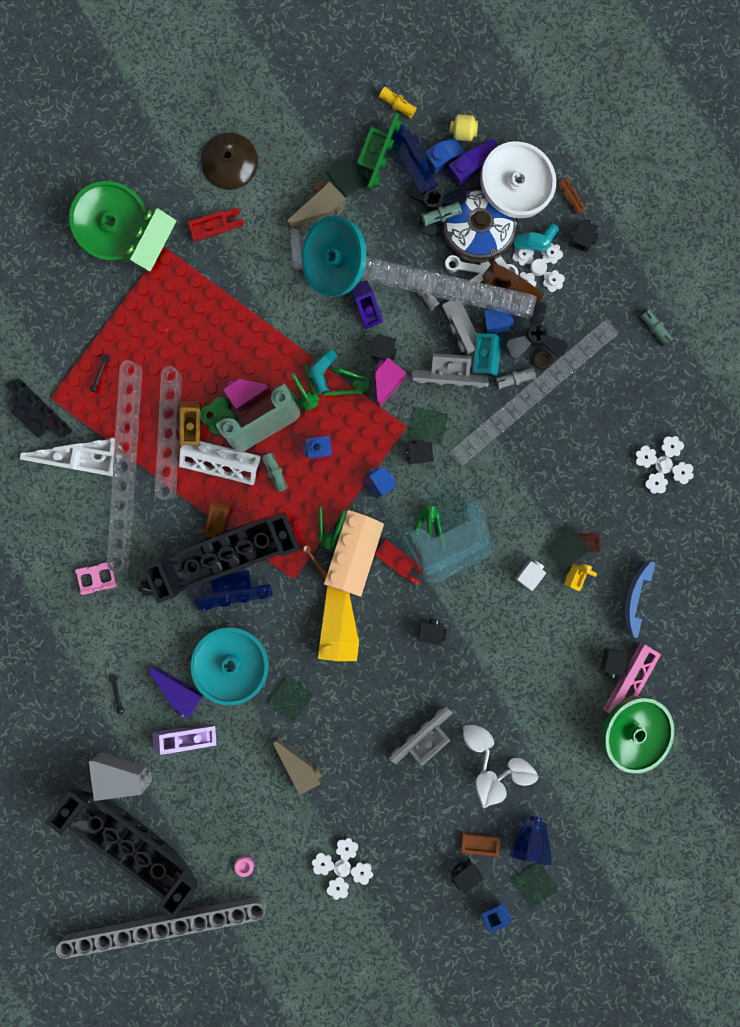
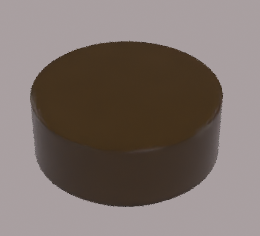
(542, 360)

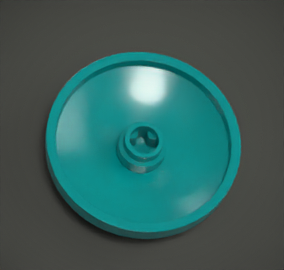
(334, 256)
(229, 666)

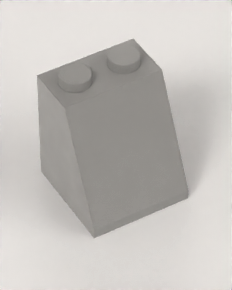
(117, 777)

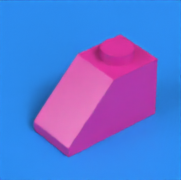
(244, 392)

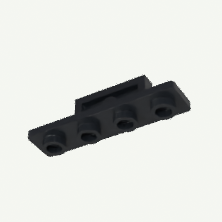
(35, 412)

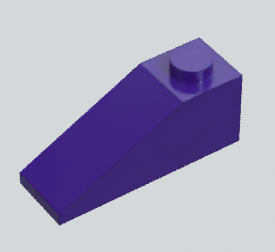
(470, 163)
(179, 695)

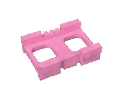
(97, 584)

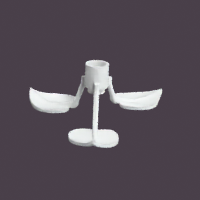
(488, 786)

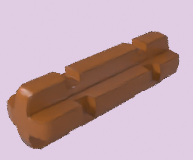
(571, 196)

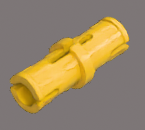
(397, 102)

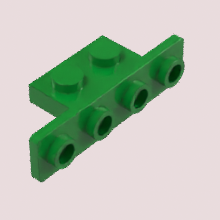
(375, 149)

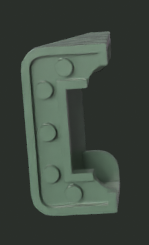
(282, 415)

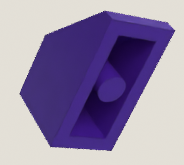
(366, 304)

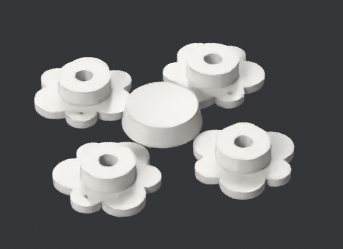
(539, 266)
(664, 464)
(342, 868)

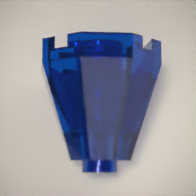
(532, 842)

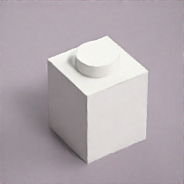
(531, 574)

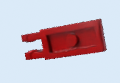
(214, 224)
(398, 561)

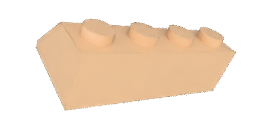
(354, 553)

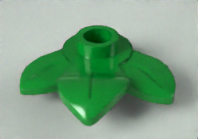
(219, 409)

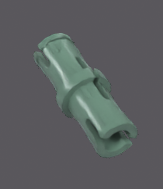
(441, 213)
(656, 327)
(275, 472)

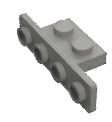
(461, 327)
(450, 370)
(425, 742)

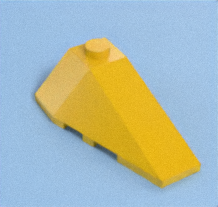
(339, 632)

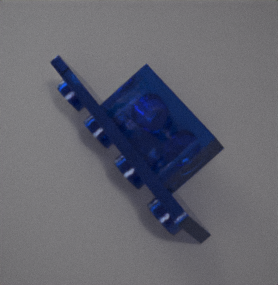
(414, 159)
(231, 590)

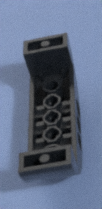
(221, 555)
(128, 846)

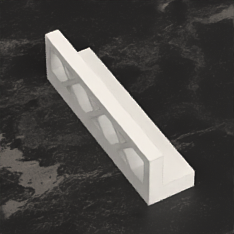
(220, 457)

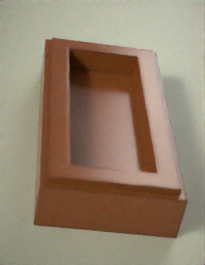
(216, 519)
(480, 844)

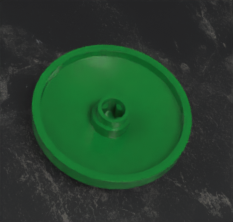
(106, 219)
(638, 734)

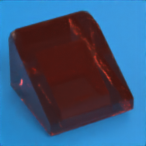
(592, 540)

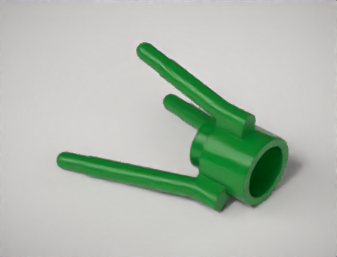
(360, 383)
(307, 401)
(429, 514)
(330, 539)

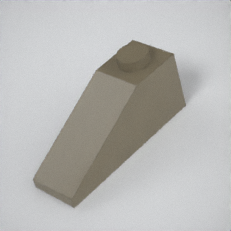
(323, 204)
(299, 768)

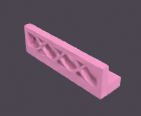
(627, 680)

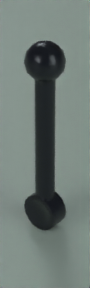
(105, 358)
(113, 678)

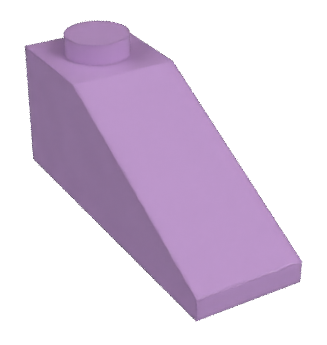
(183, 739)

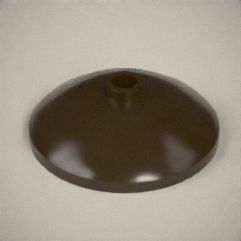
(230, 172)

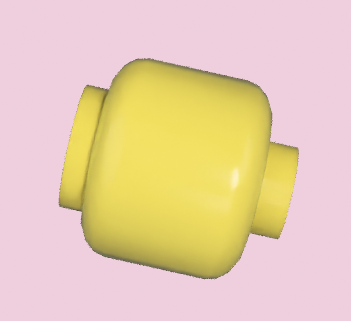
(464, 127)

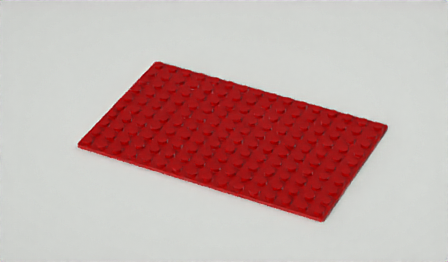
(212, 338)

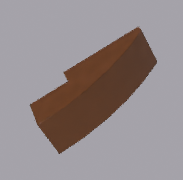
(504, 278)

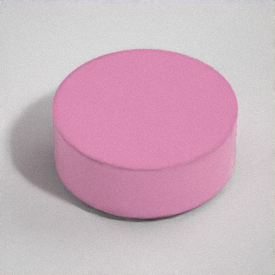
(244, 866)

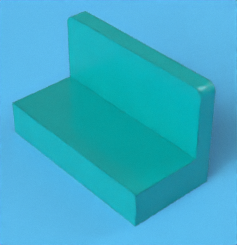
(487, 354)

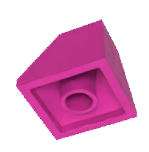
(387, 378)

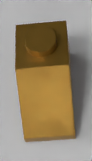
(189, 422)

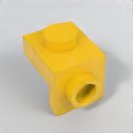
(577, 575)

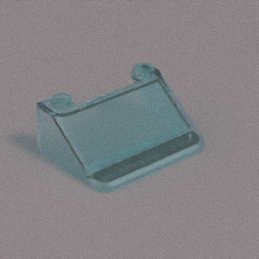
(453, 549)

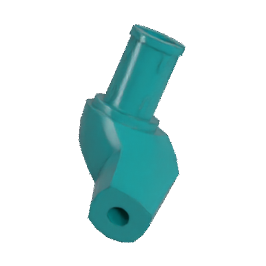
(536, 241)
(317, 370)

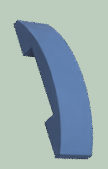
(633, 623)

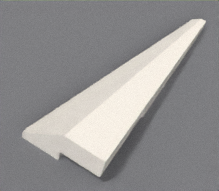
(88, 457)

